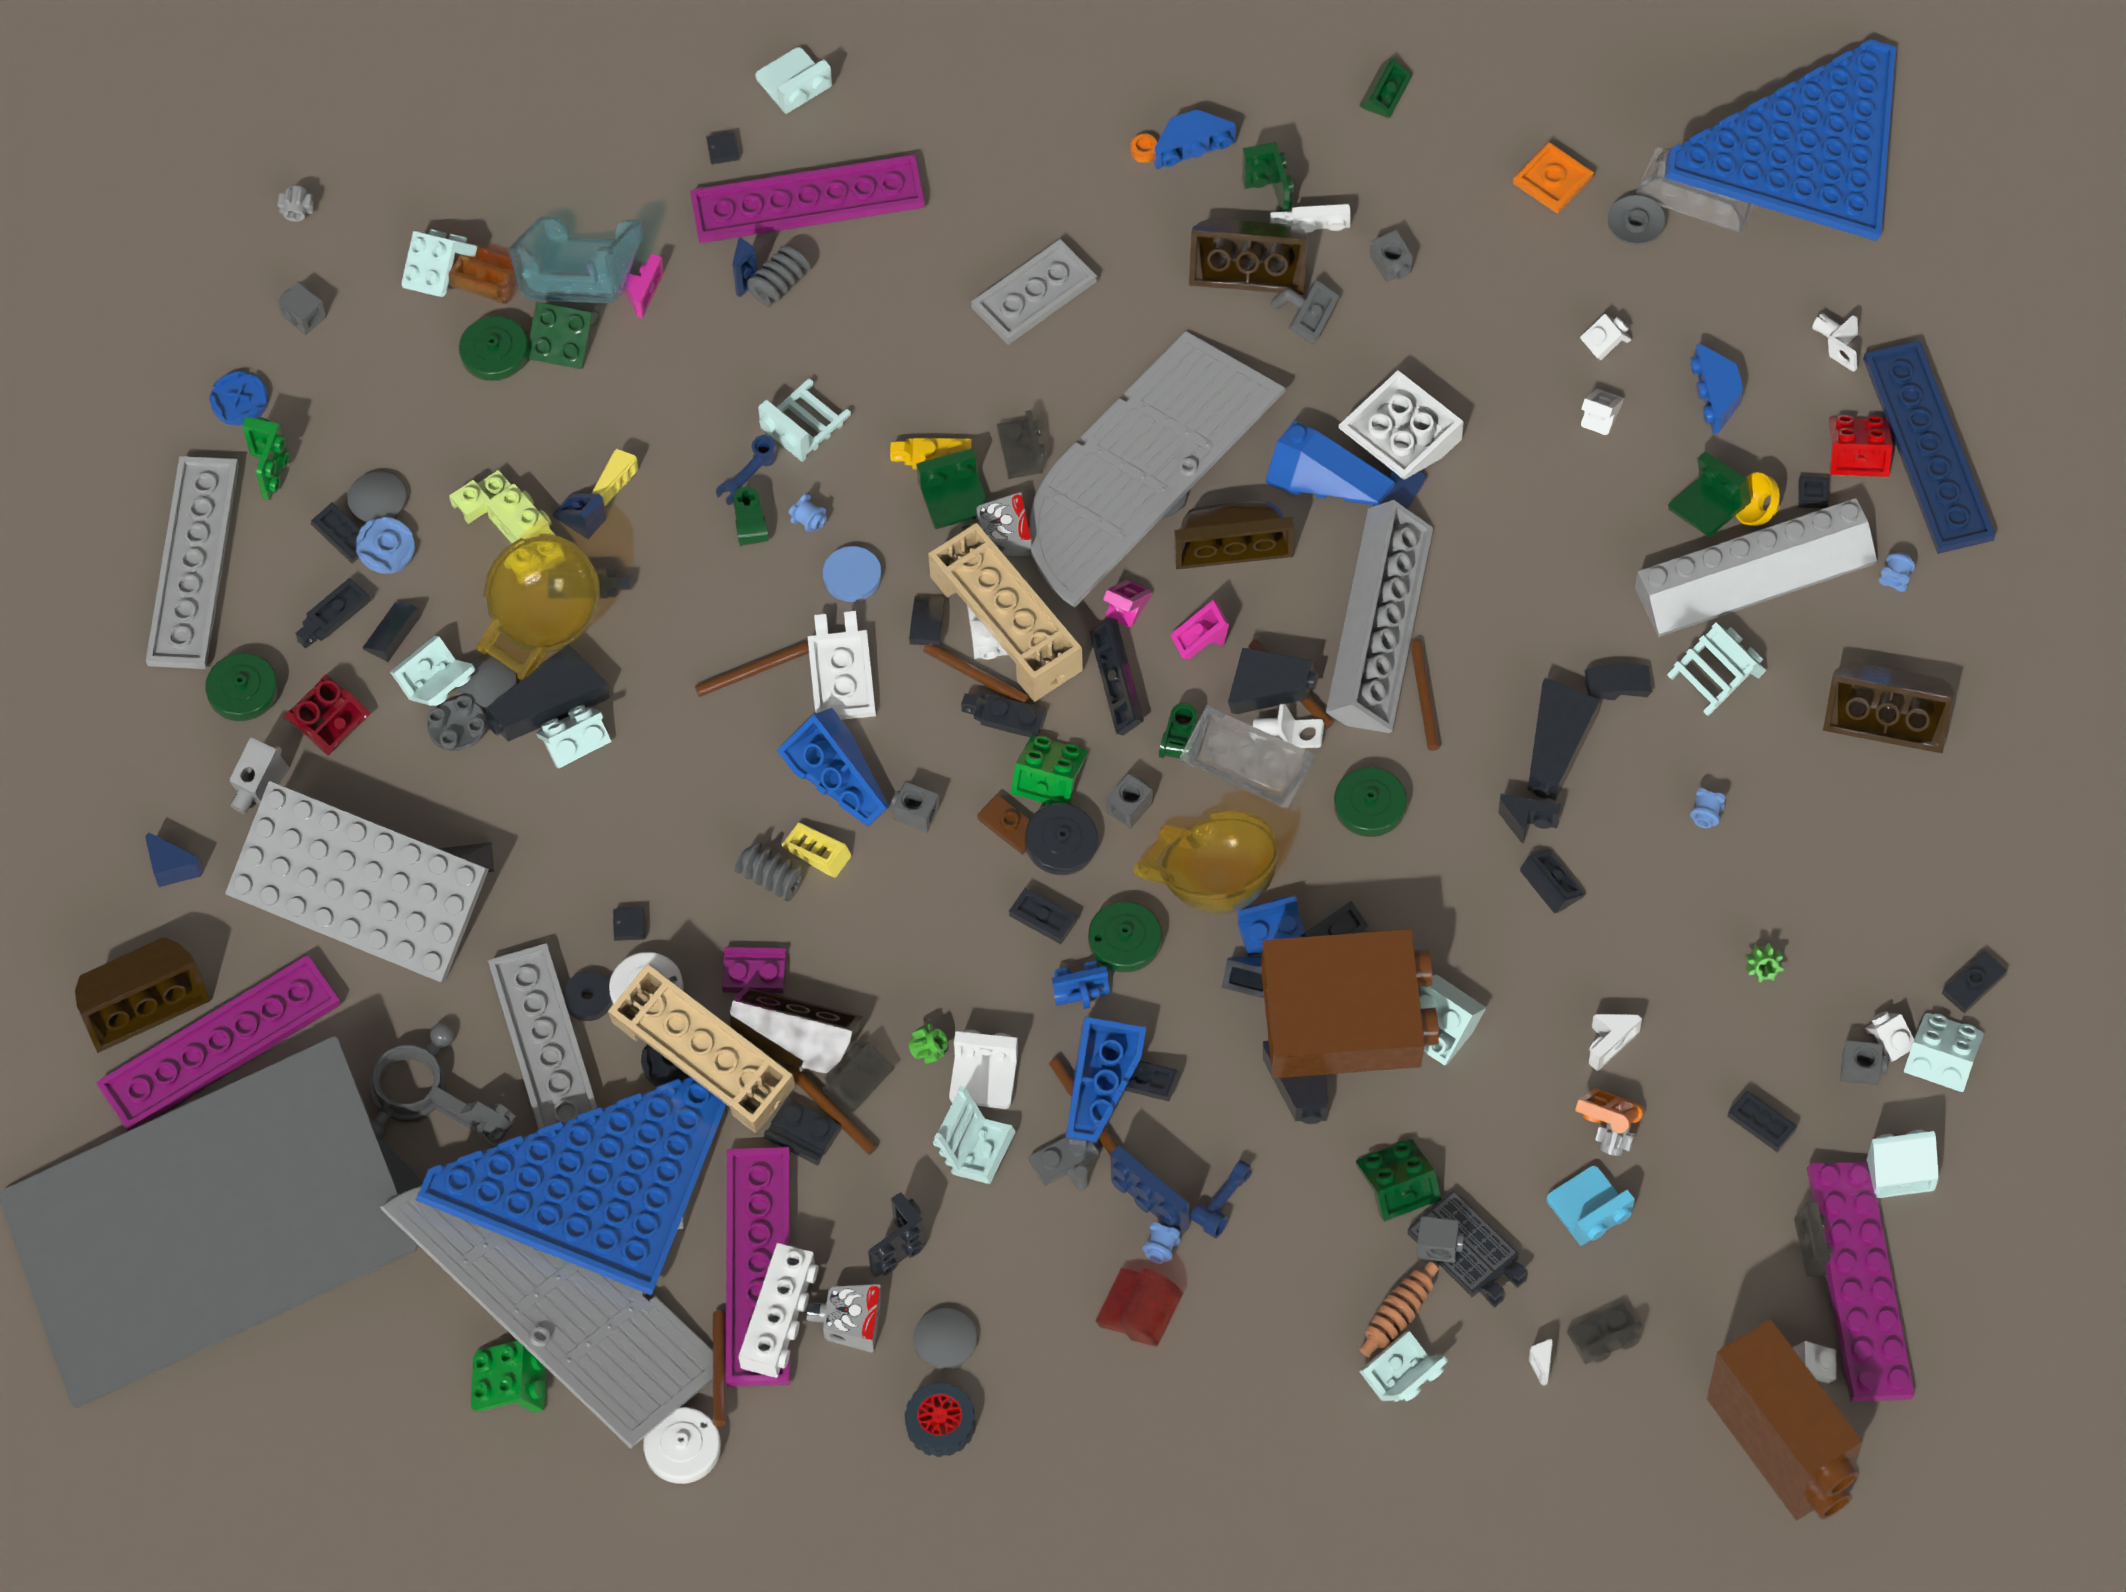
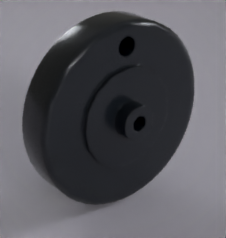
(1061, 839)

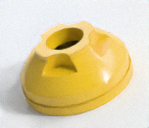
(1760, 487)

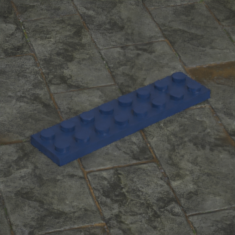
(1929, 447)

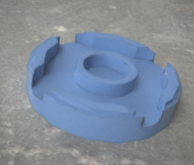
(385, 545)
(852, 573)

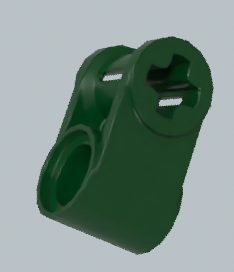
(749, 519)
(1176, 734)

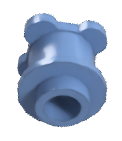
(808, 514)
(1897, 571)
(1707, 808)
(1161, 1243)

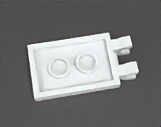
(841, 669)

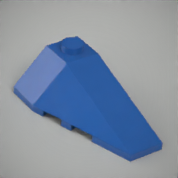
(1317, 465)
(1103, 1068)

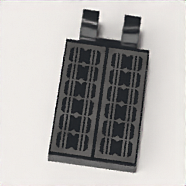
(1483, 1254)

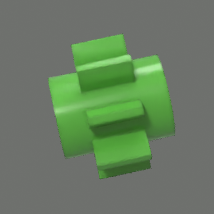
(1764, 962)
(928, 1044)

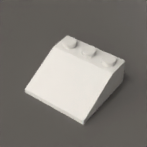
(1403, 426)

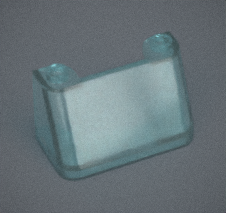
(574, 269)

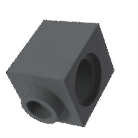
(1388, 247)
(301, 308)
(1129, 811)
(920, 817)
(1854, 1072)
(1439, 1239)

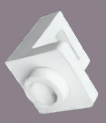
(1605, 335)
(1891, 1032)
(1819, 1360)

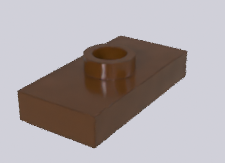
(1005, 822)

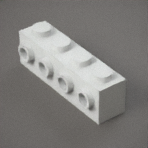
(777, 1310)

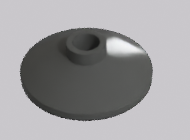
(1640, 211)

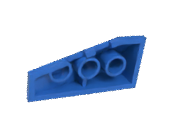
(833, 762)

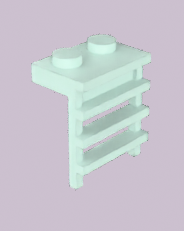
(790, 434)
(1727, 648)
(970, 1141)

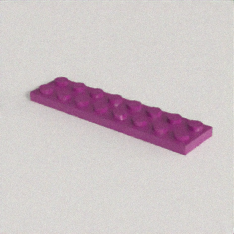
(807, 198)
(218, 1043)
(754, 1225)
(1861, 1283)

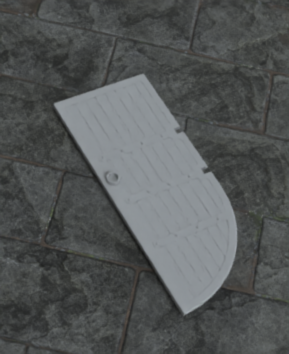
(1141, 461)
(595, 1335)

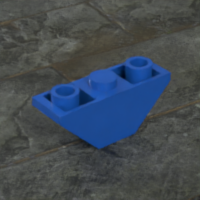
(1192, 136)
(1718, 385)

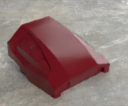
(327, 714)

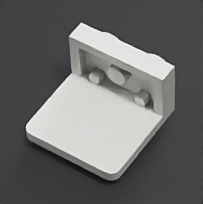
(985, 1067)

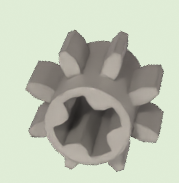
(295, 203)
(1613, 1142)

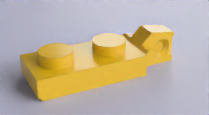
(924, 449)

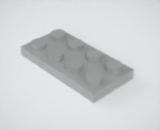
(1034, 291)

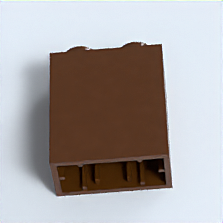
(1346, 1003)
(1785, 1422)

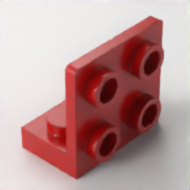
(1860, 446)

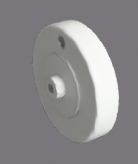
(631, 966)
(683, 1446)

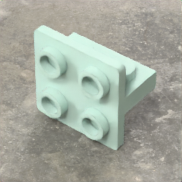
(574, 735)

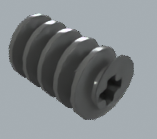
(776, 274)
(769, 871)

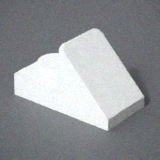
(1600, 411)
(1614, 1034)

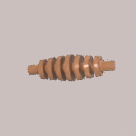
(1399, 1309)

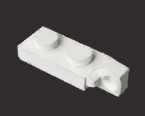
(1316, 217)

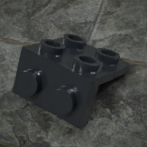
(904, 1242)

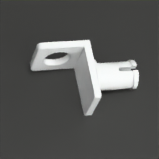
(1838, 338)
(1290, 729)

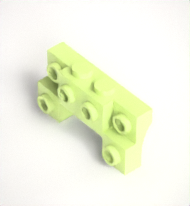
(506, 507)

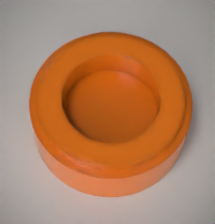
(1143, 147)

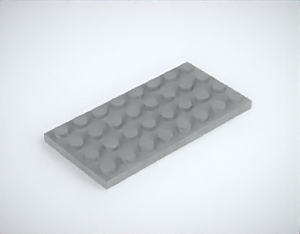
(356, 881)

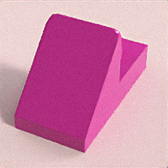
(642, 287)
(1126, 601)
(1200, 630)

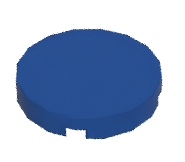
(238, 397)

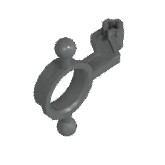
(490, 1122)

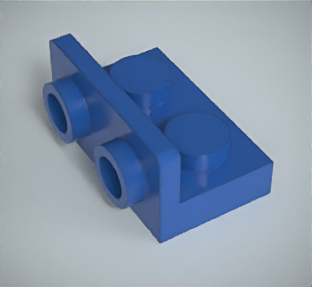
(1269, 922)

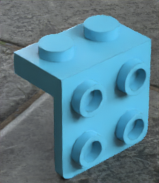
(1590, 1205)

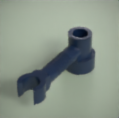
(764, 454)
(1210, 1217)

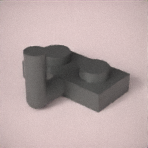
(1312, 311)
(1065, 1158)

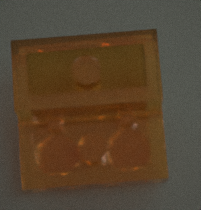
(484, 275)

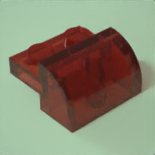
(1140, 1305)

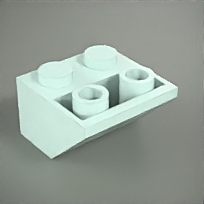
(1456, 1016)
(1903, 1163)

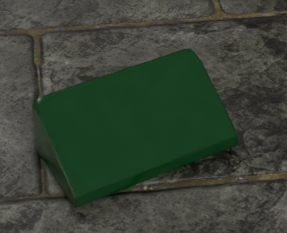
(1386, 88)

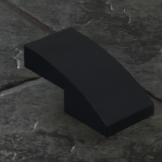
(926, 620)
(1616, 680)

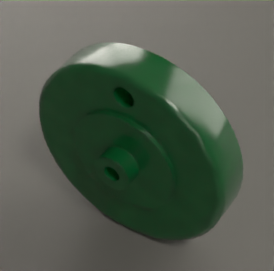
(494, 348)
(241, 686)
(1370, 801)
(1125, 936)

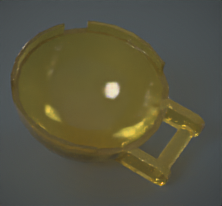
(539, 599)
(1216, 863)

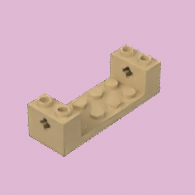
(1007, 610)
(702, 1047)

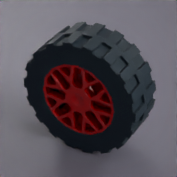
(940, 1419)

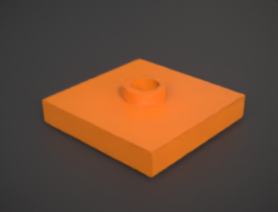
(1553, 177)

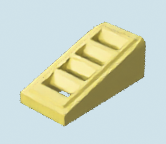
(616, 475)
(833, 858)

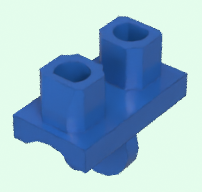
(1081, 985)

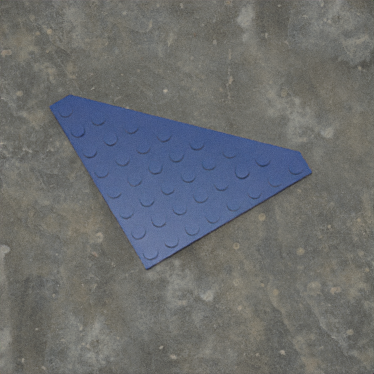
(1806, 148)
(594, 1187)

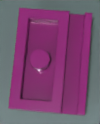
(754, 968)

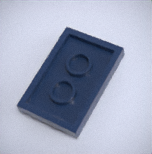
(1148, 1191)

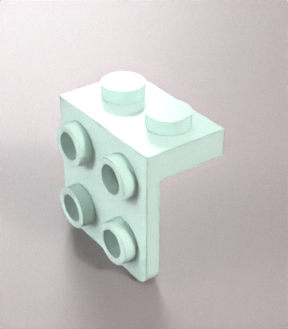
(794, 79)
(431, 260)
(431, 673)
(1944, 1051)
(1402, 1369)

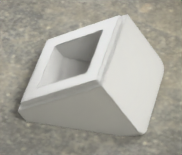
(1540, 1360)

